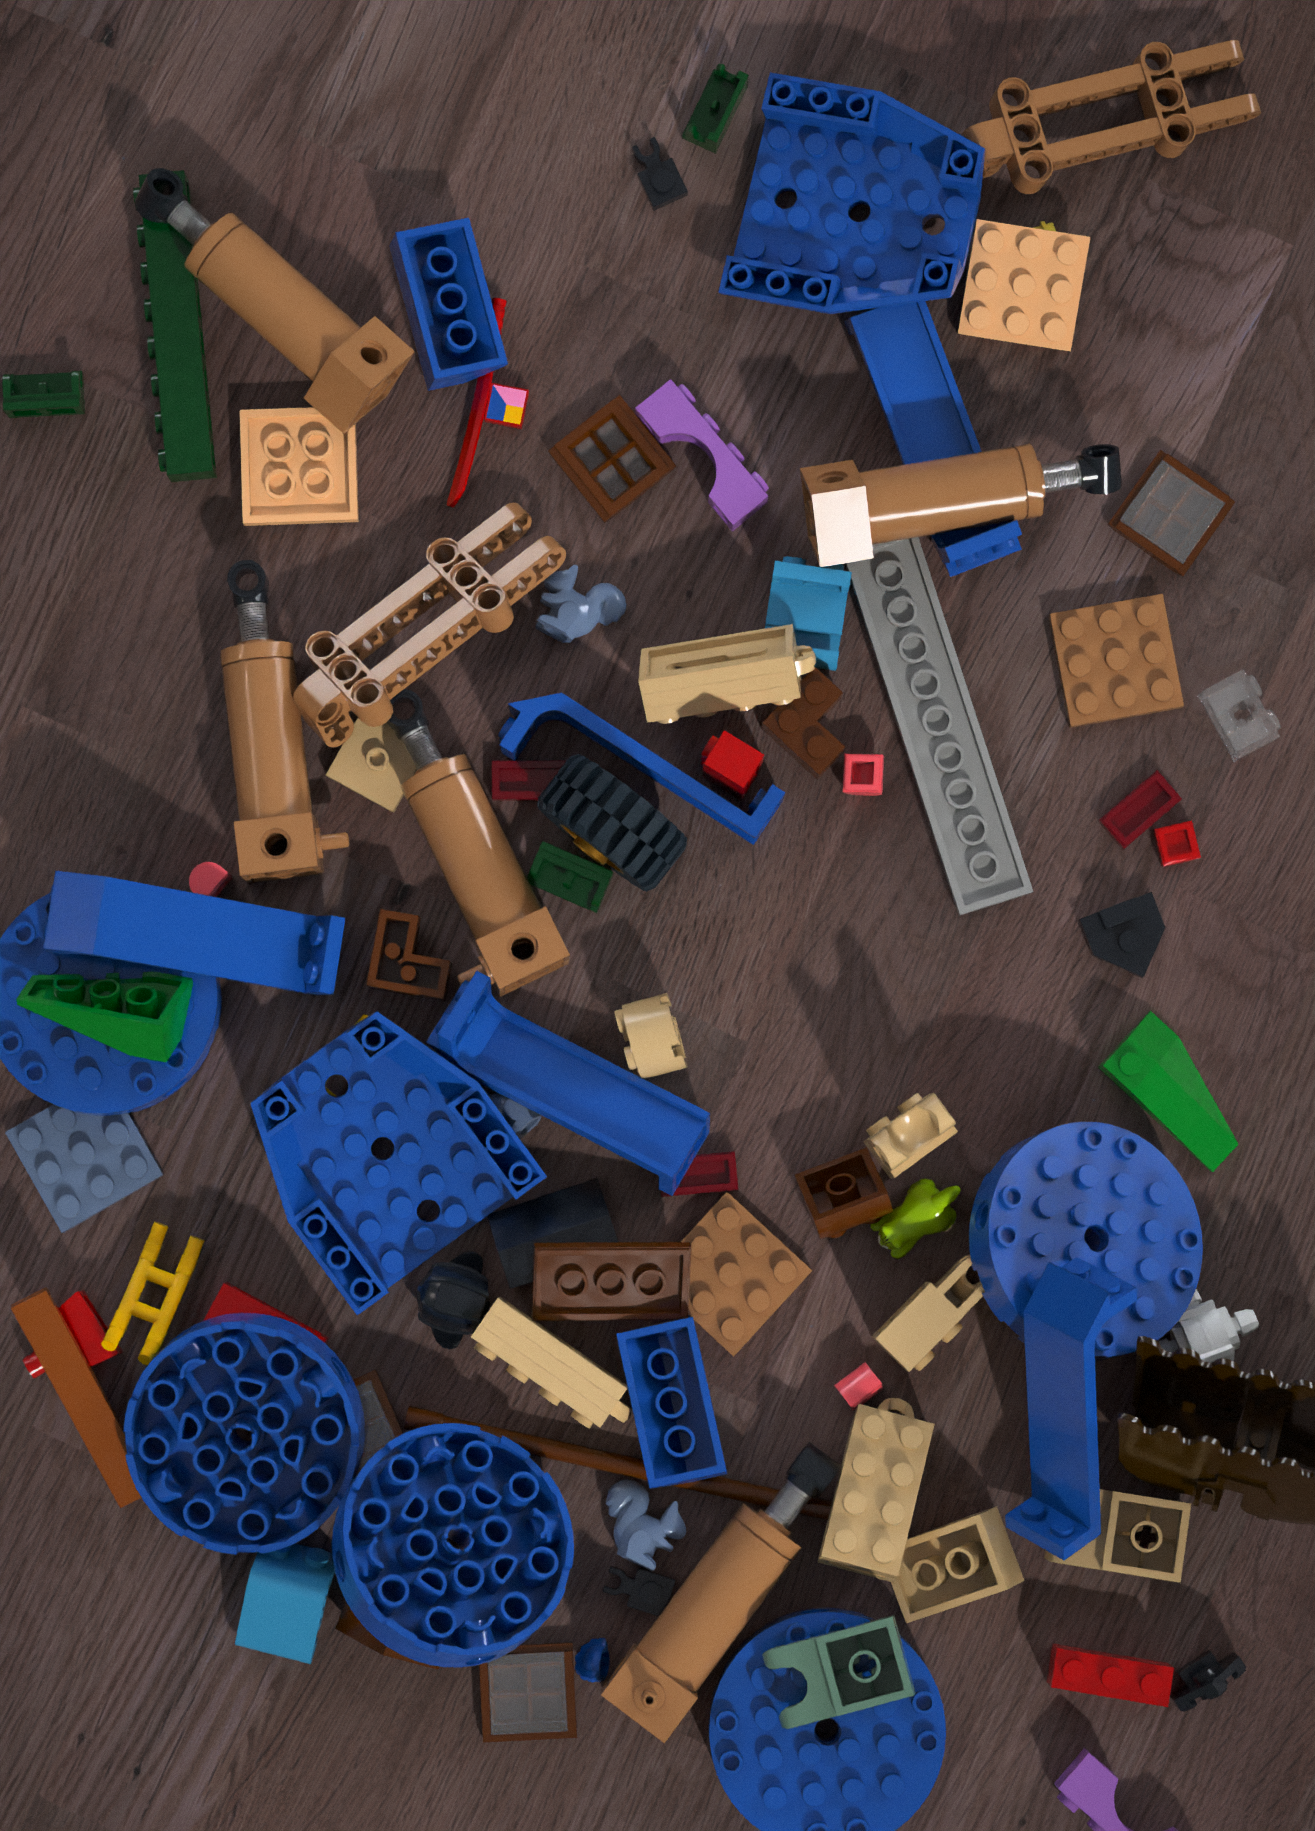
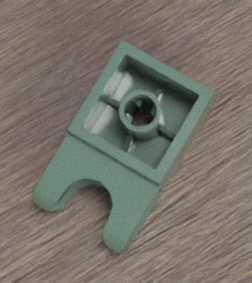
(831, 1673)

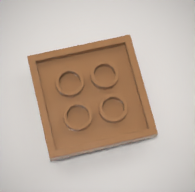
(1116, 660)
(738, 1273)

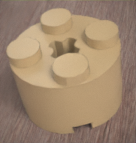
(652, 1035)

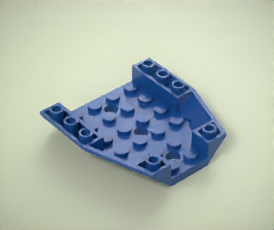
(842, 151)
(362, 1209)

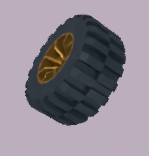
(612, 822)

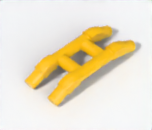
(146, 1272)

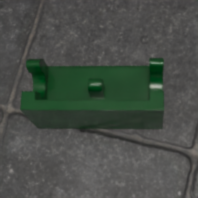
(716, 108)
(43, 394)
(569, 877)

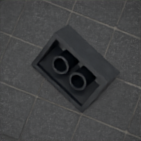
(558, 1217)

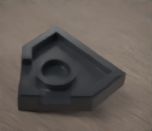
(1125, 933)
(1205, 1679)

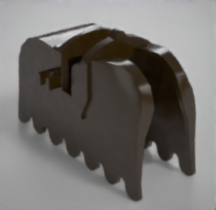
(1194, 1429)

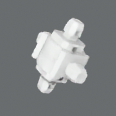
(1210, 1330)

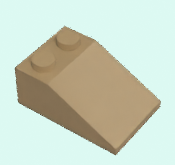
(956, 1565)

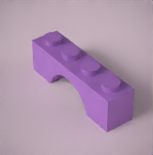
(672, 417)
(1091, 1788)

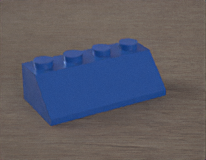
(447, 303)
(671, 1403)

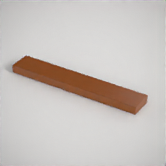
(77, 1390)

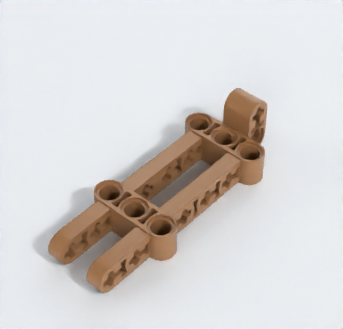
(1004, 148)
(452, 570)

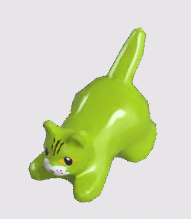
(921, 1213)

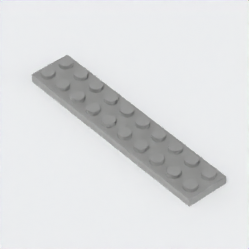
(938, 726)

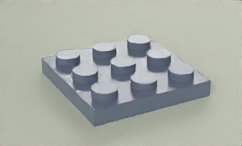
(83, 1161)

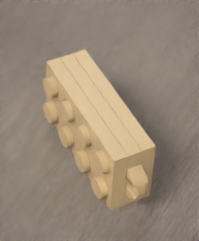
(723, 673)
(552, 1364)
(876, 1490)

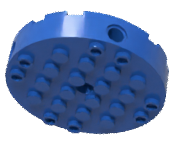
(71, 1066)
(1097, 1189)
(254, 1377)
(418, 1588)
(794, 1780)

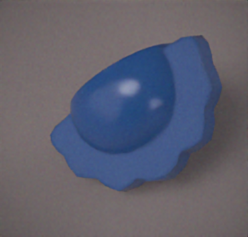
(593, 1660)

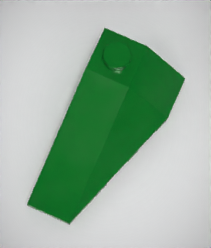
(130, 1014)
(1166, 1084)

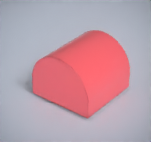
(863, 774)
(208, 879)
(859, 1386)

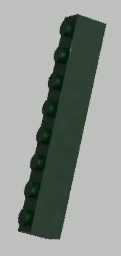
(178, 350)

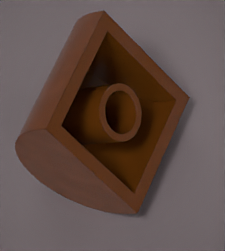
(844, 1194)

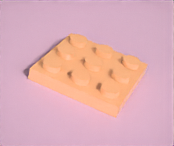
(1023, 285)
(296, 468)

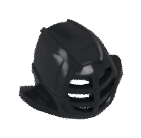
(453, 1298)

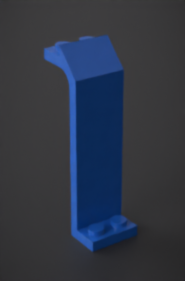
(926, 414)
(537, 711)
(193, 933)
(569, 1084)
(1062, 1404)

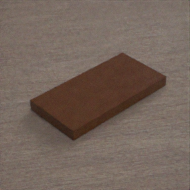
(610, 1281)

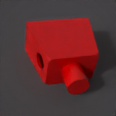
(87, 1330)

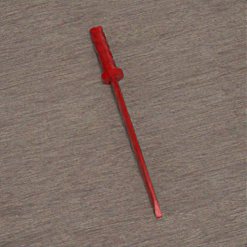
(475, 421)

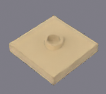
(373, 764)

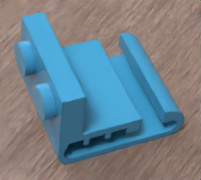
(812, 602)
(286, 1602)

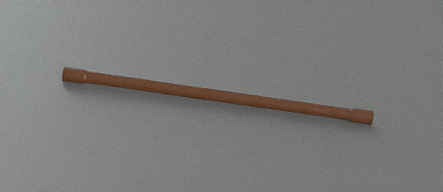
(618, 1463)

